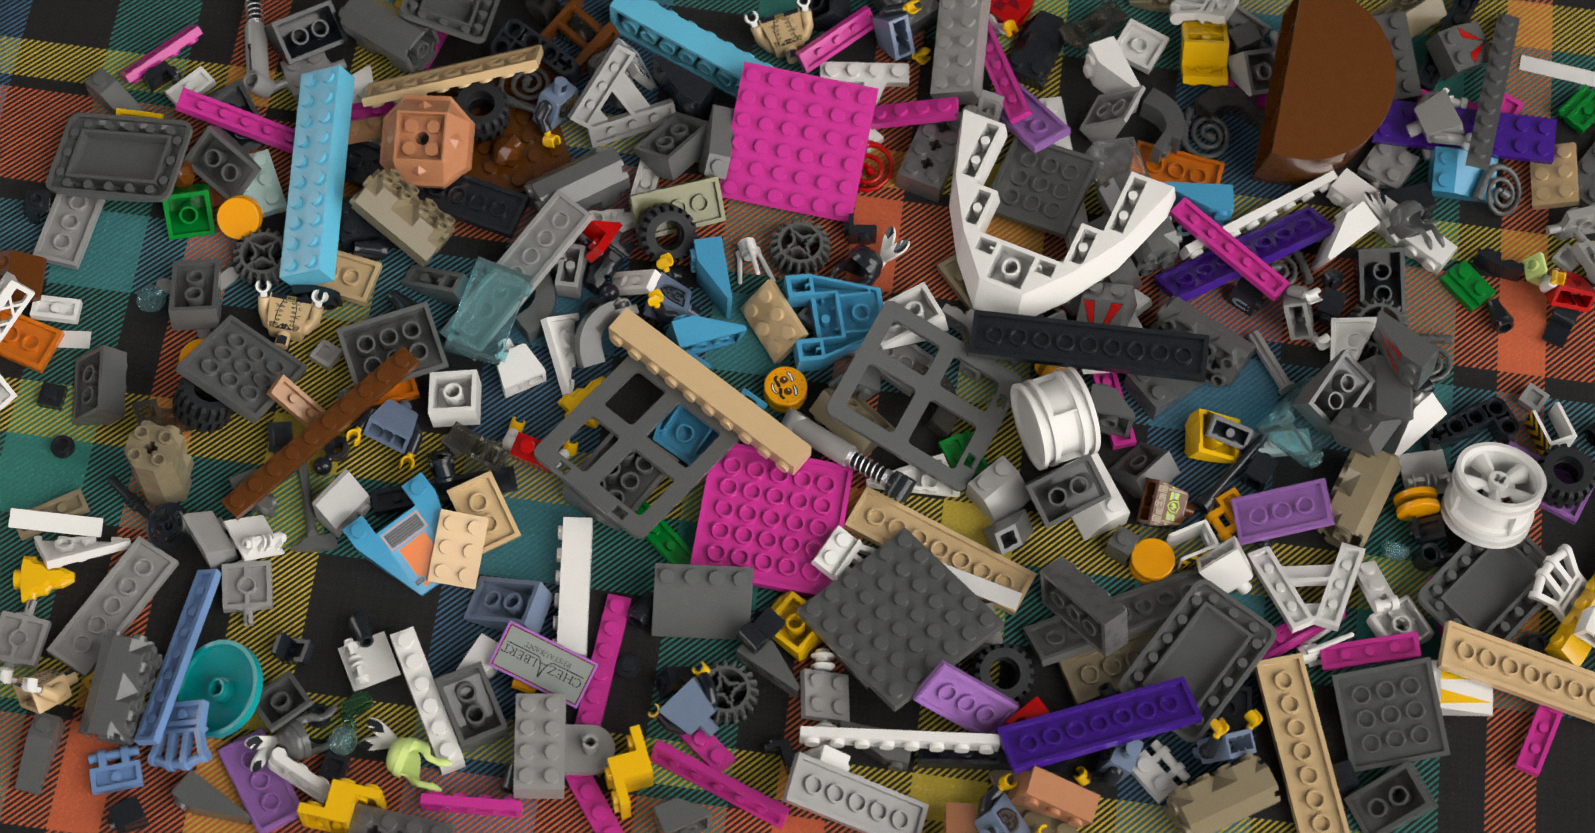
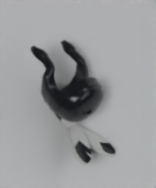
(867, 262)

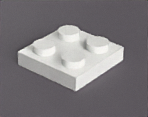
(1141, 45)

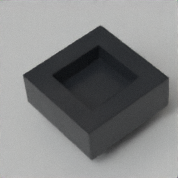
(52, 396)
(334, 767)

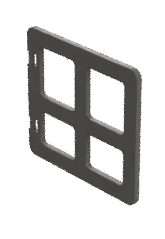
(926, 390)
(632, 439)

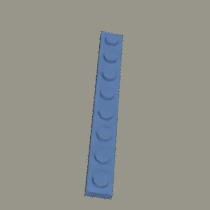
(177, 657)

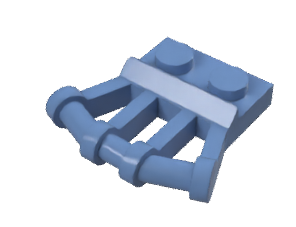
(189, 721)

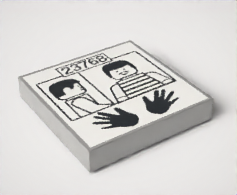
(638, 70)

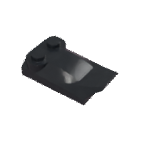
(1037, 49)

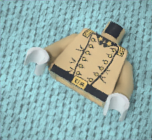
(783, 32)
(288, 315)
(42, 689)

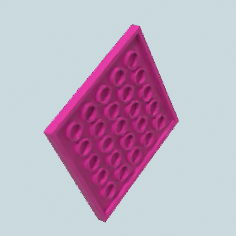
(798, 141)
(771, 518)

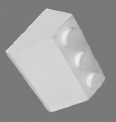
(1105, 514)

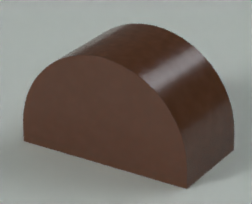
(1325, 91)

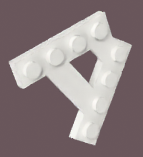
(868, 74)
(1281, 583)

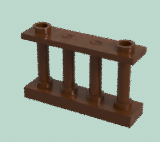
(604, 35)

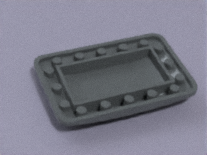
(458, 18)
(119, 157)
(1487, 588)
(1209, 643)

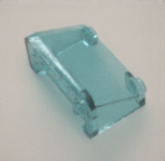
(487, 312)
(1292, 431)

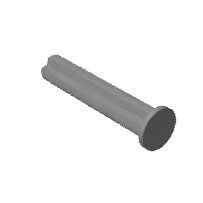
(1271, 362)

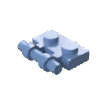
(116, 776)

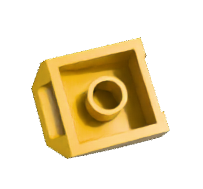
(1206, 448)
(795, 635)

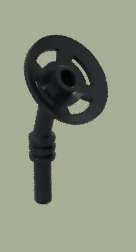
(158, 523)

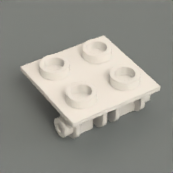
(1425, 469)
(255, 537)
(369, 664)

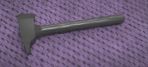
(313, 541)

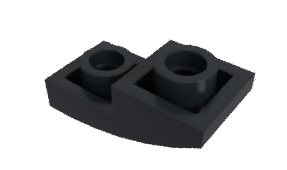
(1491, 262)
(306, 291)

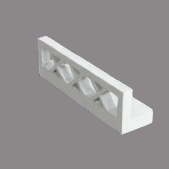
(7, 287)

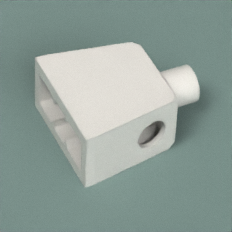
(519, 370)
(1227, 567)

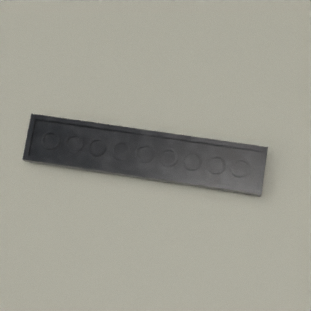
(466, 199)
(1089, 345)

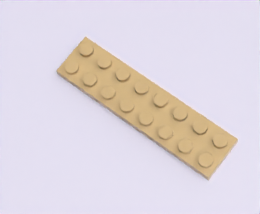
(453, 75)
(881, 518)
(1517, 670)
(1300, 745)

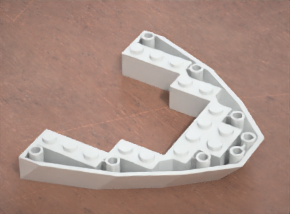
(1022, 281)

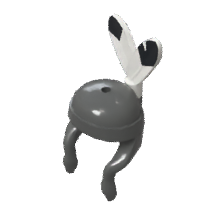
(1403, 219)
(291, 738)

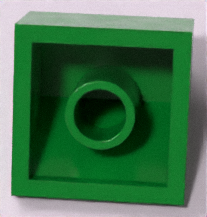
(190, 212)

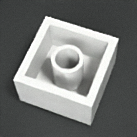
(454, 398)

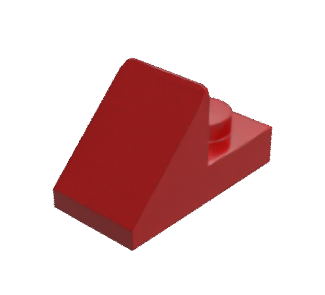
(601, 235)

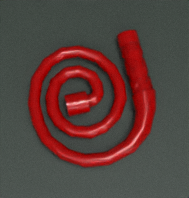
(870, 171)

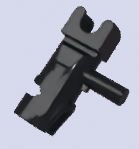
(606, 264)

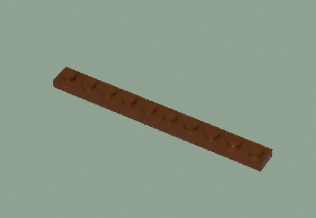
(320, 433)

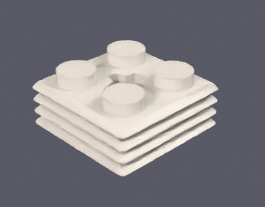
(1407, 616)

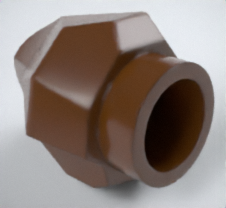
(507, 150)
(185, 176)

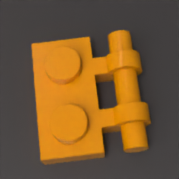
(1224, 508)

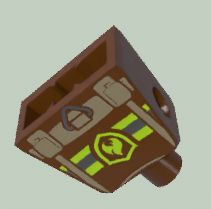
(1163, 504)

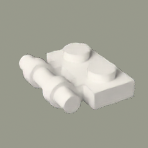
(1153, 777)

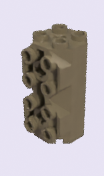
(401, 216)
(160, 462)
(1360, 496)
(1223, 798)

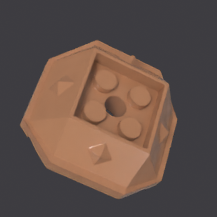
(449, 145)

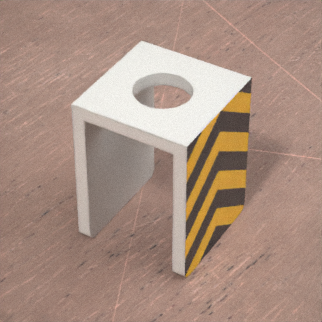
(1561, 424)
(1200, 528)

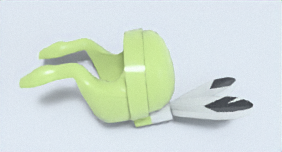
(403, 753)

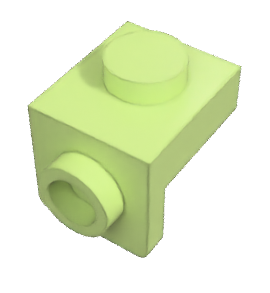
(1535, 268)

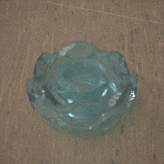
(146, 294)
(1395, 550)
(343, 740)

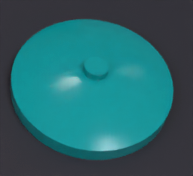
(229, 680)

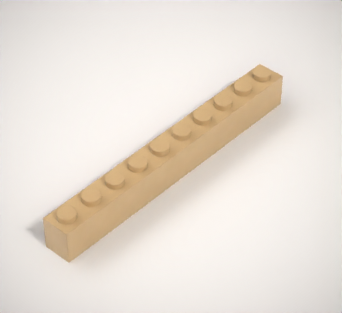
(709, 391)

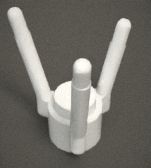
(750, 251)
(1311, 651)

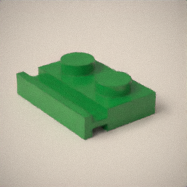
(1579, 110)
(1467, 286)
(953, 449)

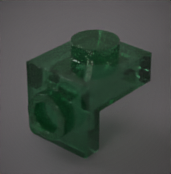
(355, 705)

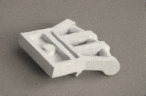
(1203, 10)
(839, 552)
(1572, 582)

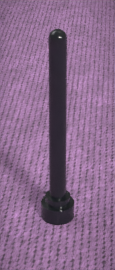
(1205, 502)

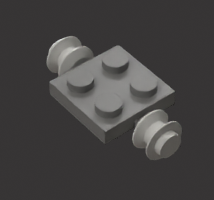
(823, 692)

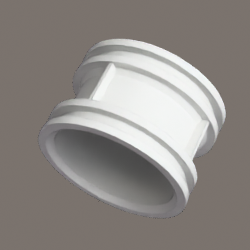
(1055, 418)
(1501, 474)

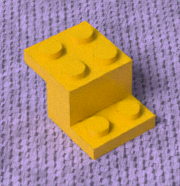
(1204, 53)
(628, 772)
(340, 806)

